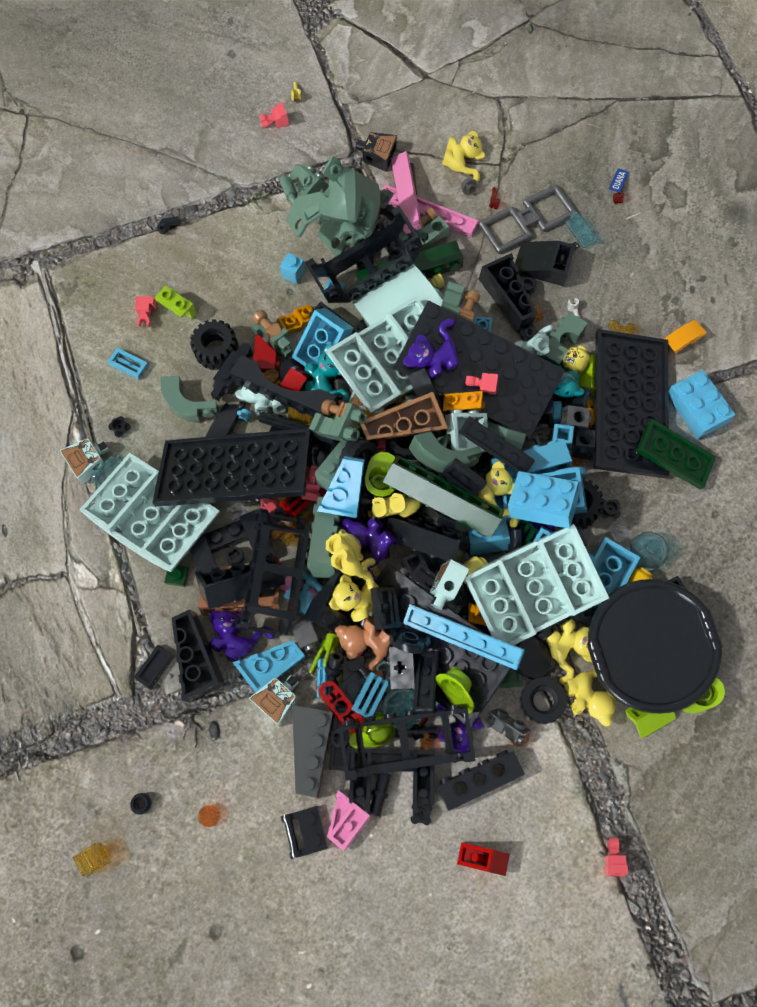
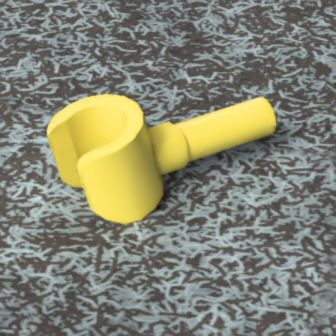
(296, 93)

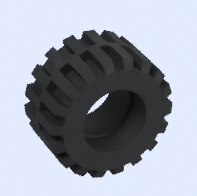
(210, 332)
(594, 503)

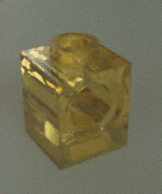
(92, 859)

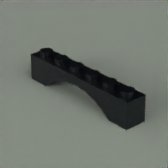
(248, 374)

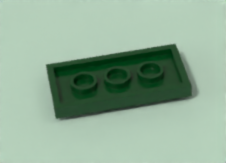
(676, 454)

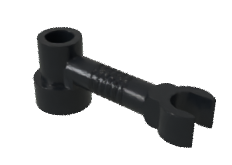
(334, 666)

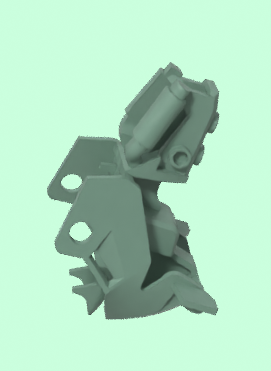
(345, 205)

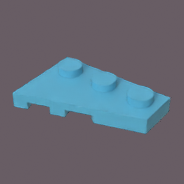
(344, 491)
(271, 664)

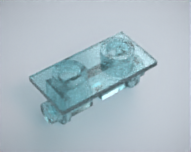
(580, 230)

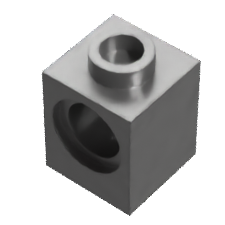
(583, 414)
(305, 636)

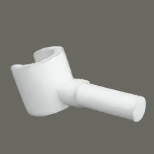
(574, 307)

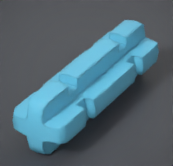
(321, 677)

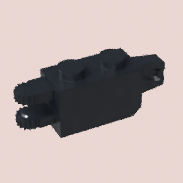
(223, 381)

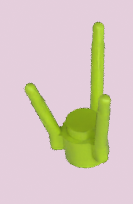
(330, 644)

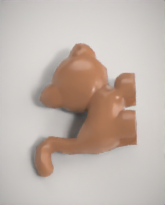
(355, 640)

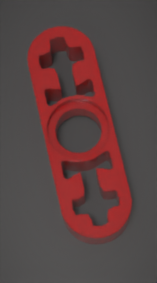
(335, 691)

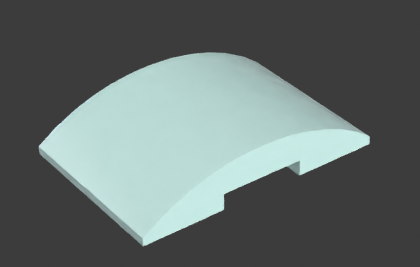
(394, 293)
(369, 357)
(126, 512)
(536, 586)

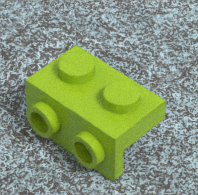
(176, 303)

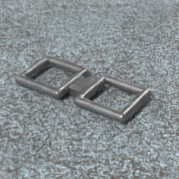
(526, 218)

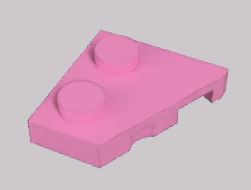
(346, 822)

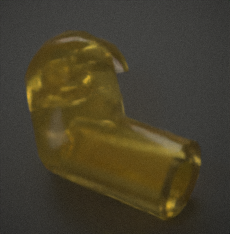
(614, 326)

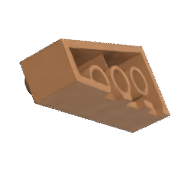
(406, 420)

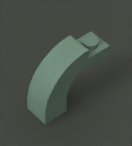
(187, 410)
(436, 457)

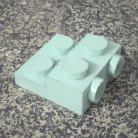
(455, 422)

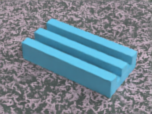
(141, 370)
(371, 676)

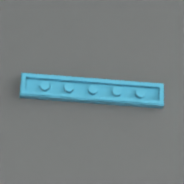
(464, 637)

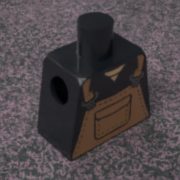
(378, 149)

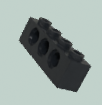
(511, 768)

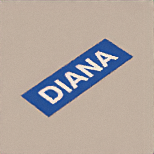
(618, 180)

